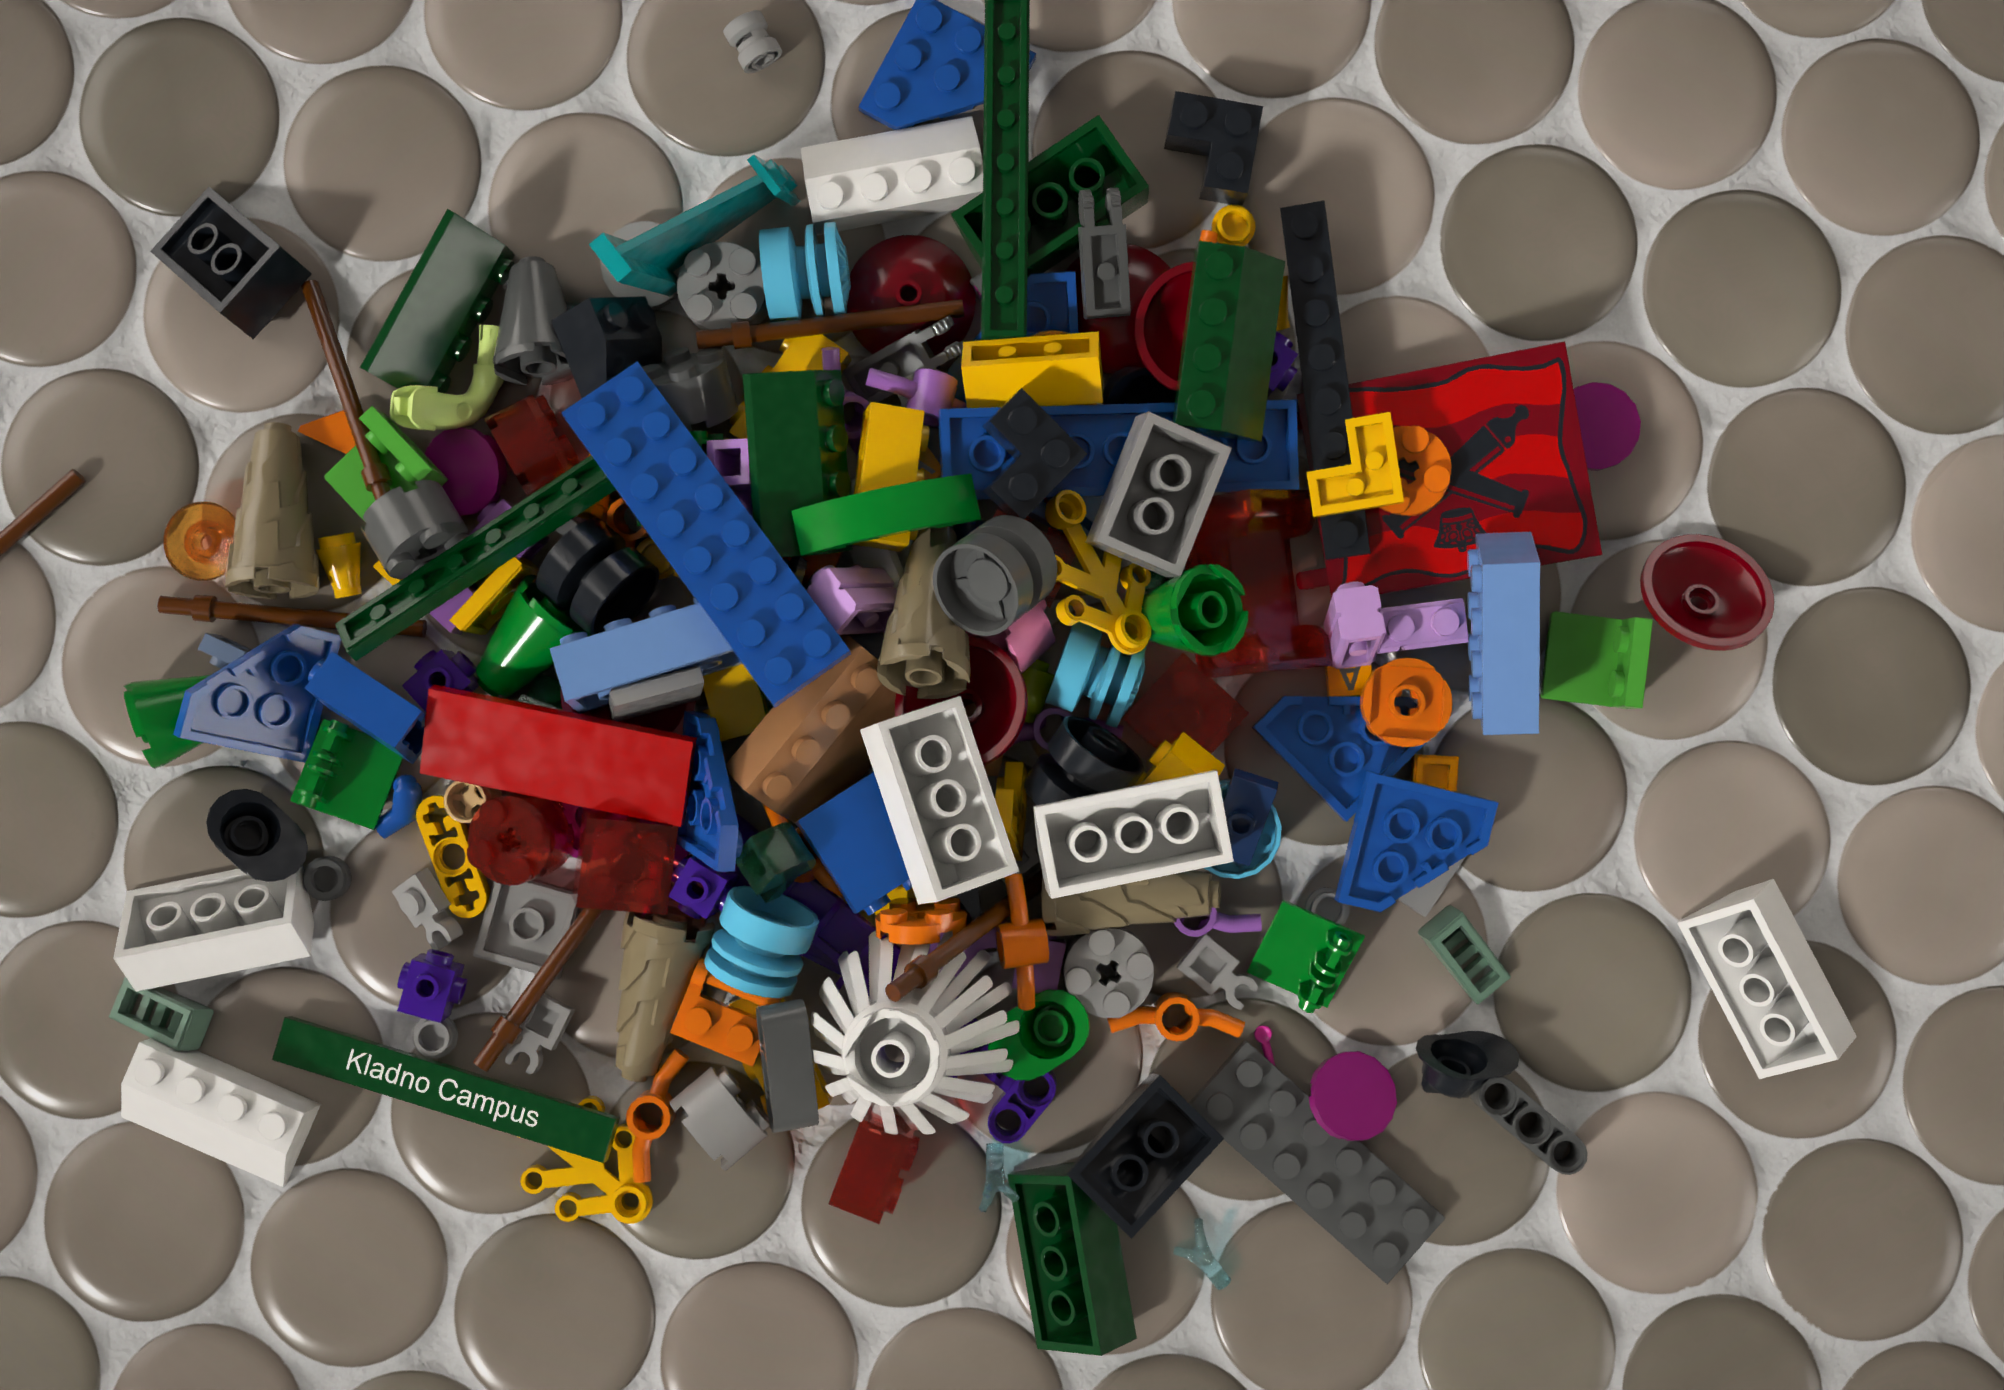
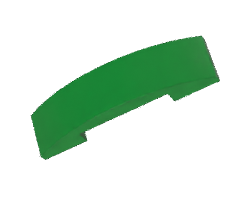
(885, 513)

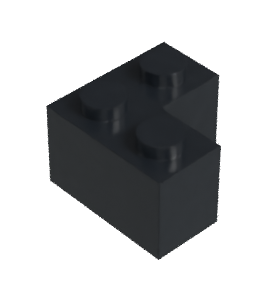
(1222, 132)
(1040, 454)

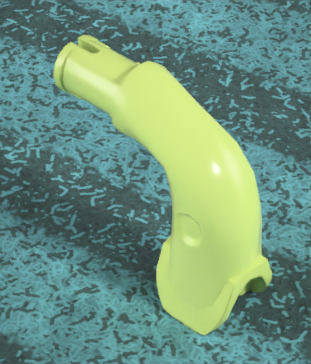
(430, 410)

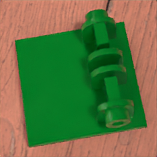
(347, 775)
(1305, 955)

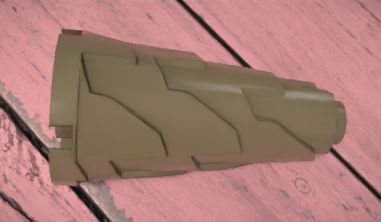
(273, 526)
(920, 640)
(1138, 902)
(653, 981)

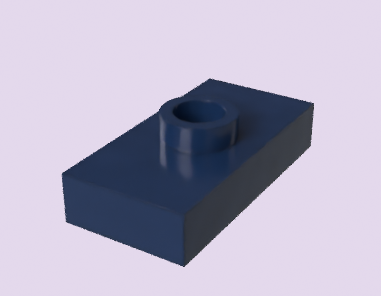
(1246, 812)

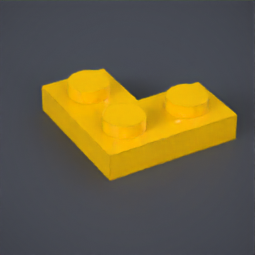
(1371, 478)
(1012, 804)

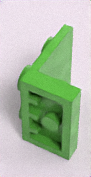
(395, 450)
(1596, 660)

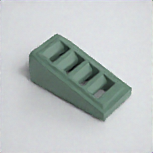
(1446, 932)
(187, 1023)

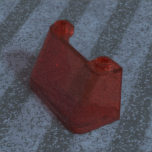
(1251, 538)

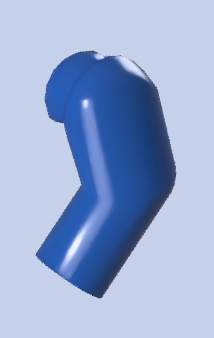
(406, 799)

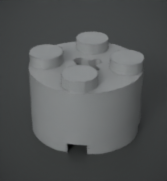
(711, 268)
(1114, 995)
(720, 1117)

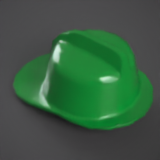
(1046, 1034)

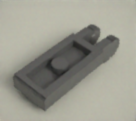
(1103, 258)
(902, 359)

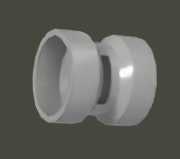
(752, 41)

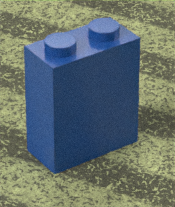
(368, 705)
(857, 845)

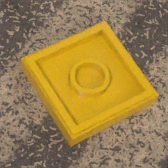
(492, 597)

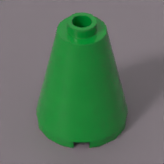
(1197, 611)
(522, 641)
(154, 713)

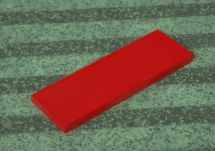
(557, 755)

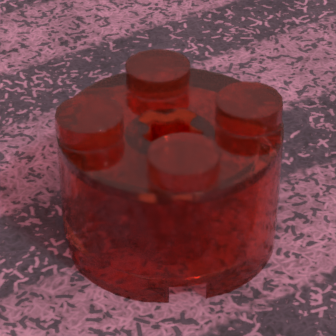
(530, 444)
(519, 838)

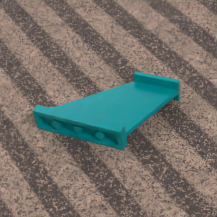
(654, 255)

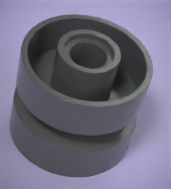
(995, 575)

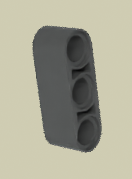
(787, 1065)
(1545, 1133)

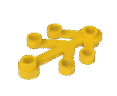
(1098, 581)
(591, 1171)

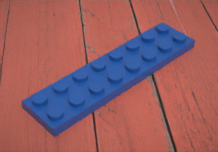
(1102, 435)
(706, 534)

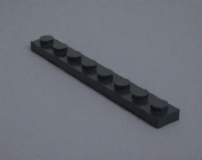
(1322, 362)

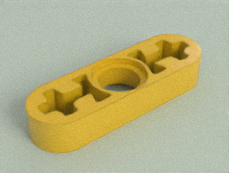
(443, 872)

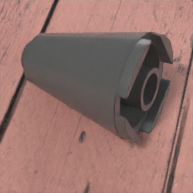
(526, 335)

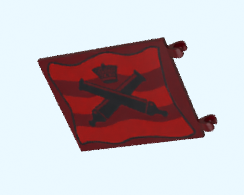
(1513, 469)

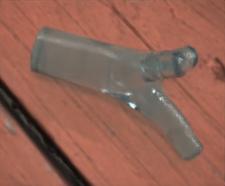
(995, 1176)
(1204, 1259)

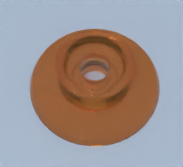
(185, 537)

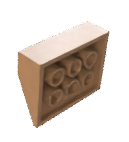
(813, 740)

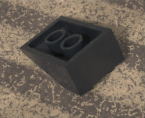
(231, 263)
(607, 337)
(1144, 1154)

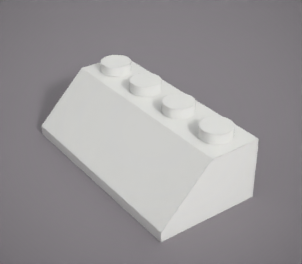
(893, 174)
(939, 801)
(1132, 834)
(212, 927)
(1768, 981)
(217, 1109)

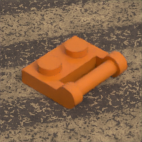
(717, 1023)

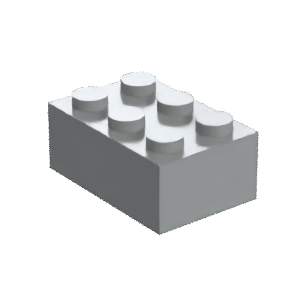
(1158, 495)

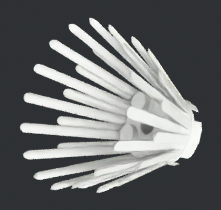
(923, 1026)

